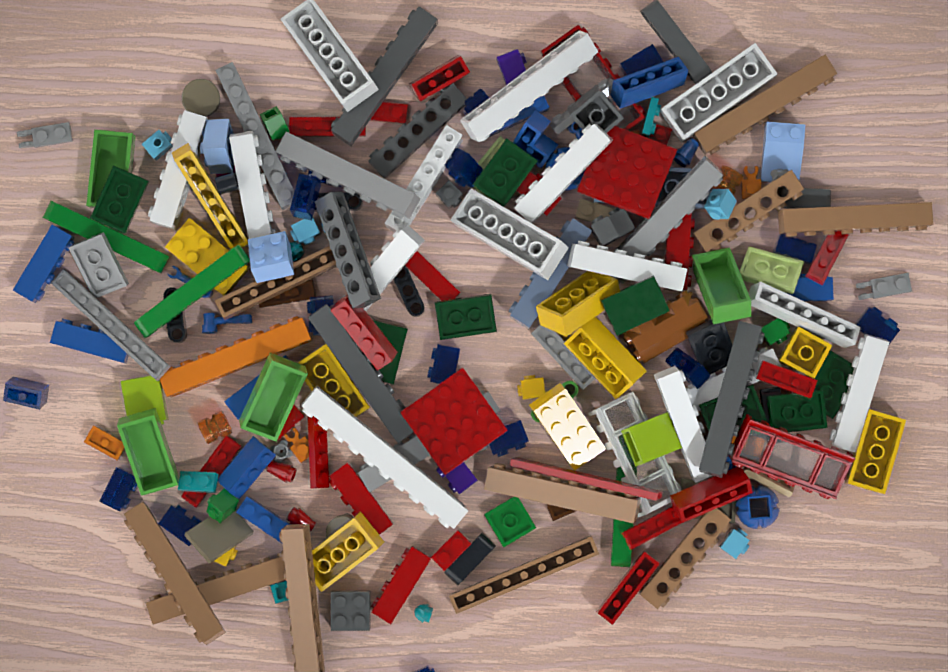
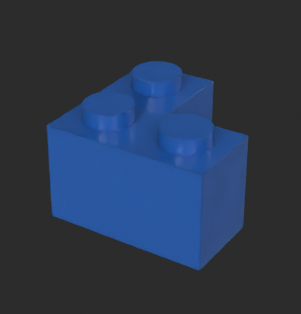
(534, 141)

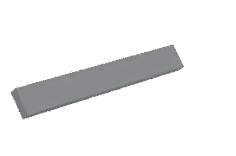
(110, 325)

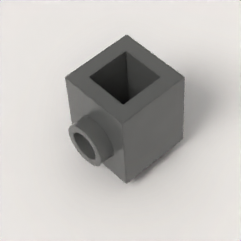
(449, 195)

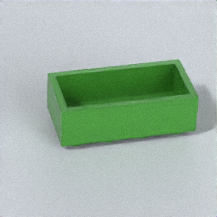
(108, 150)
(721, 285)
(273, 397)
(148, 451)

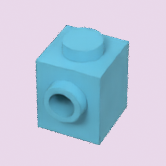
(158, 144)
(720, 204)
(305, 231)
(735, 543)

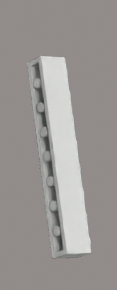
(529, 86)

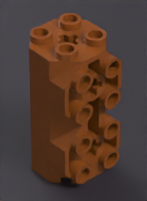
(666, 330)

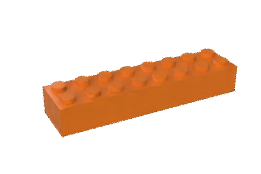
(236, 357)

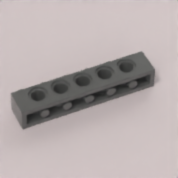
(386, 167)
(344, 236)

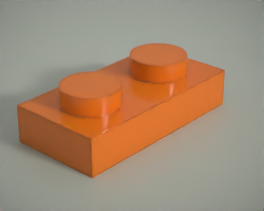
(105, 442)

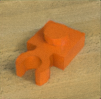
(751, 184)
(300, 446)

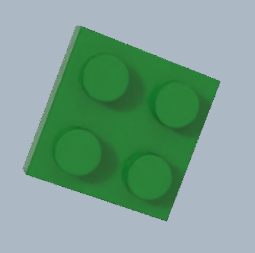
(510, 521)

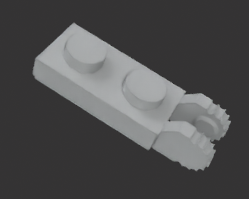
(47, 135)
(886, 286)

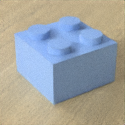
(217, 146)
(270, 257)

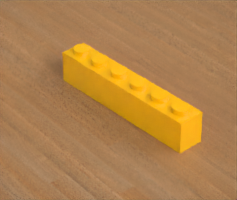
(209, 196)

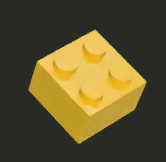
(804, 353)

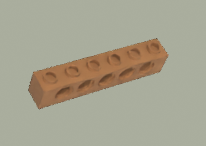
(789, 180)
(650, 590)

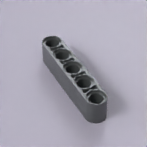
(675, 41)

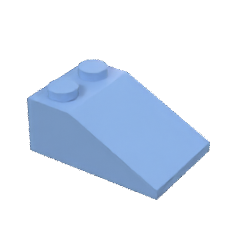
(782, 148)

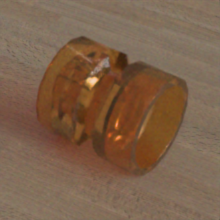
(733, 176)
(214, 427)

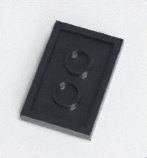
(710, 345)

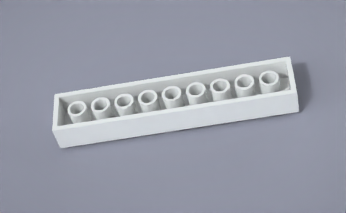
(385, 457)

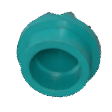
(297, 251)
(423, 612)

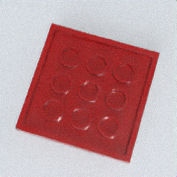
(628, 172)
(453, 421)

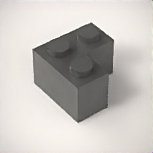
(611, 228)

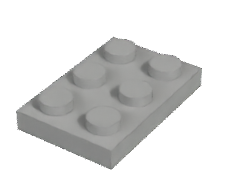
(98, 265)

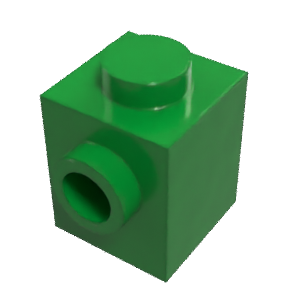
(274, 123)
(776, 331)
(221, 505)

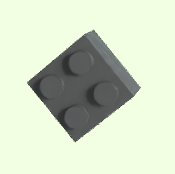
(595, 109)
(351, 610)

